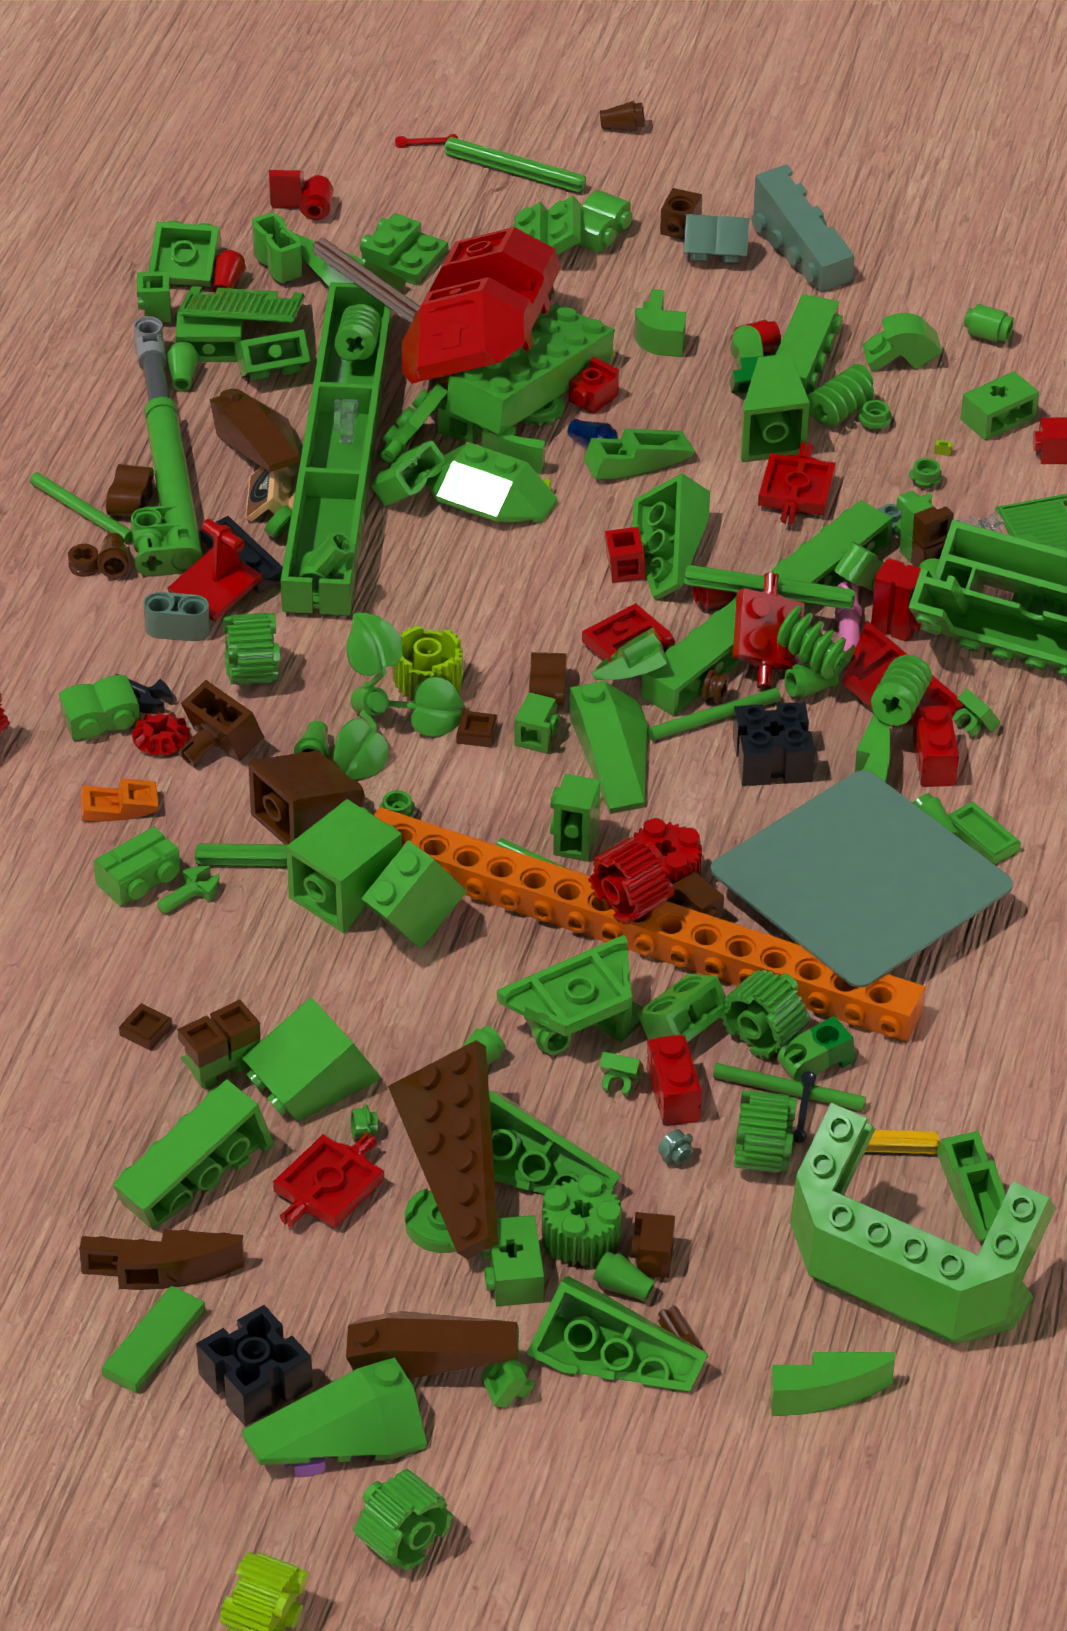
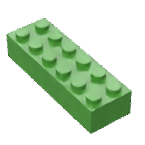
(530, 379)

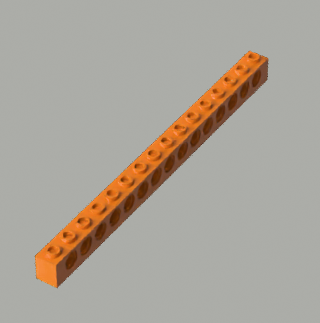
(666, 933)

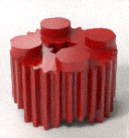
(678, 847)
(631, 879)

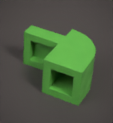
(658, 329)
(905, 336)

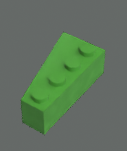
(194, 1155)

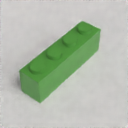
(811, 337)

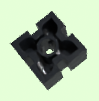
(773, 744)
(254, 1365)

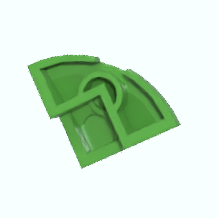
(633, 659)

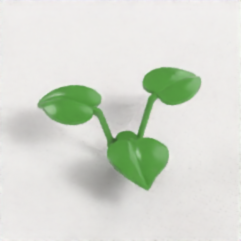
(437, 704)

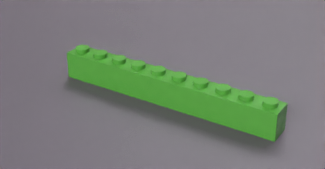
(711, 644)

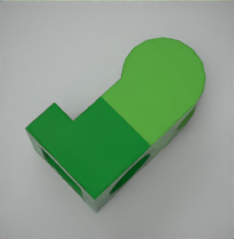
(746, 349)
(818, 1049)

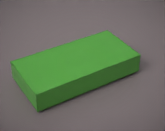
(984, 833)

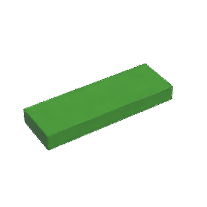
(153, 1339)

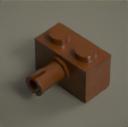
(218, 723)

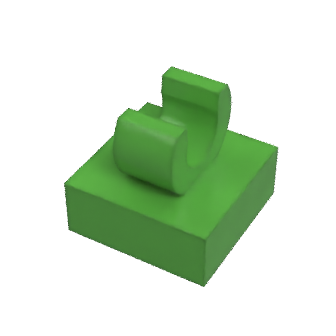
(977, 712)
(621, 1068)
(506, 1381)

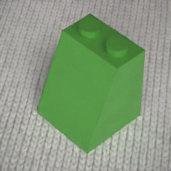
(774, 410)
(339, 862)
(414, 894)
(308, 1063)

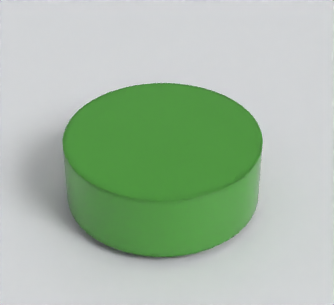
(279, 522)

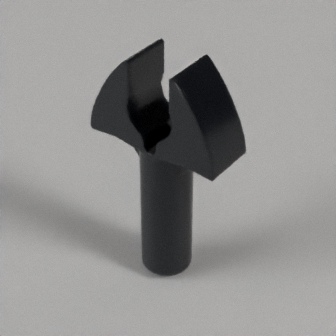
(151, 696)

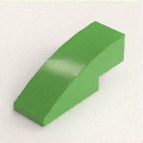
(636, 453)
(972, 1180)
(829, 1382)

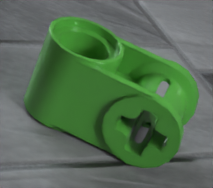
(859, 566)

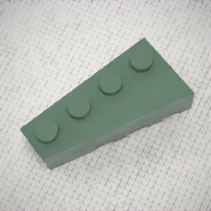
(800, 230)

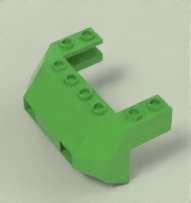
(1025, 628)
(902, 1266)

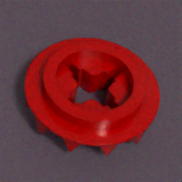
(164, 742)

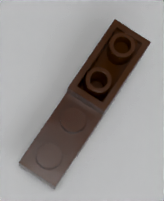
(177, 1260)

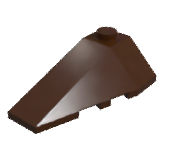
(254, 429)
(430, 1342)

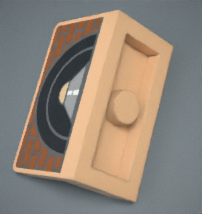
(270, 491)

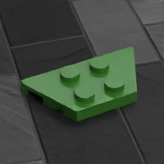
(575, 990)

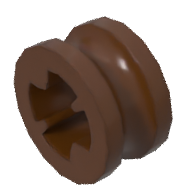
(83, 560)
(715, 686)

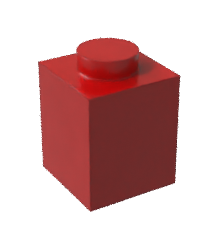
(1051, 440)

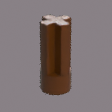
(675, 1323)

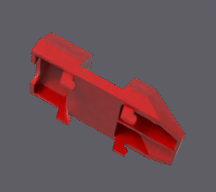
(480, 305)

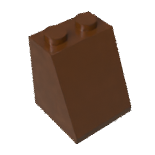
(297, 792)

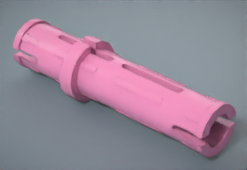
(849, 620)

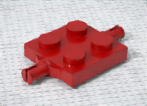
(797, 483)
(757, 629)
(328, 1180)

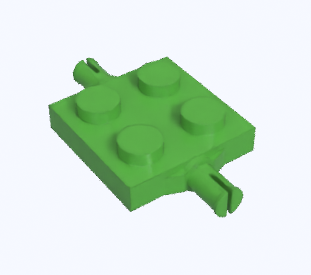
(410, 422)

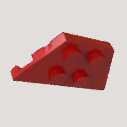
(872, 659)

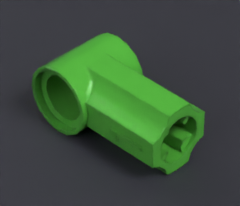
(327, 558)

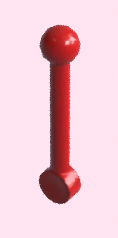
(402, 142)

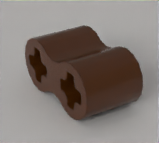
(129, 490)
(548, 675)

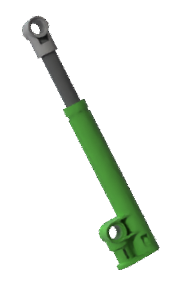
(171, 529)

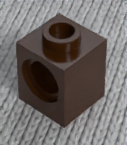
(675, 209)

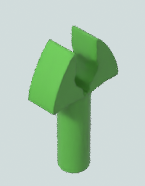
(194, 886)

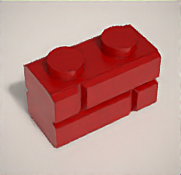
(892, 598)
(935, 746)
(674, 1080)

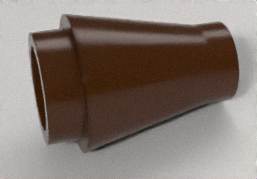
(624, 116)
(113, 557)

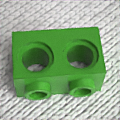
(684, 1008)

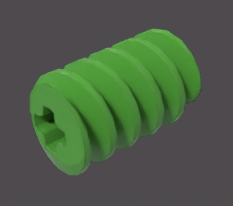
(358, 332)
(841, 396)
(813, 645)
(901, 690)

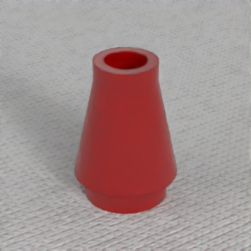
(228, 269)

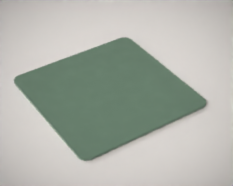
(861, 878)

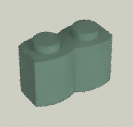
(716, 237)

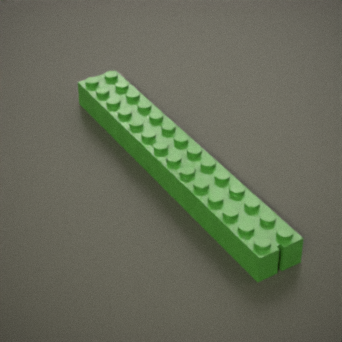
(333, 474)

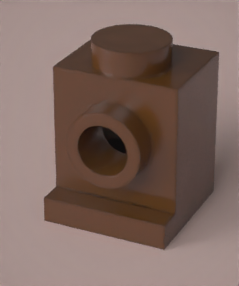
(698, 895)
(653, 1243)

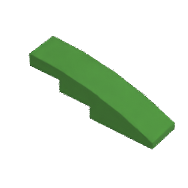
(874, 749)

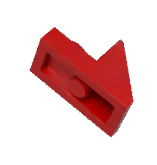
(285, 188)

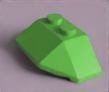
(492, 486)

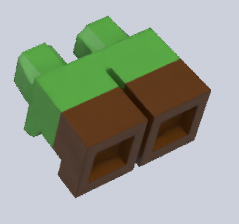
(921, 527)
(219, 1042)

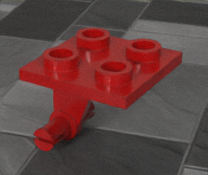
(219, 573)

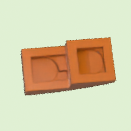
(128, 801)

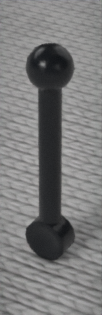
(808, 1080)

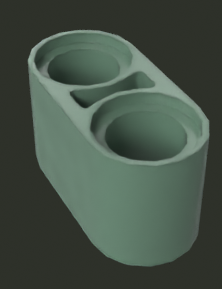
(176, 616)

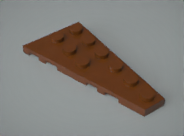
(450, 1130)

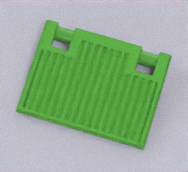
(241, 304)
(1038, 520)

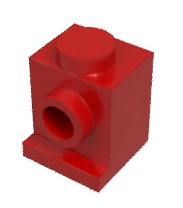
(594, 386)
(625, 554)

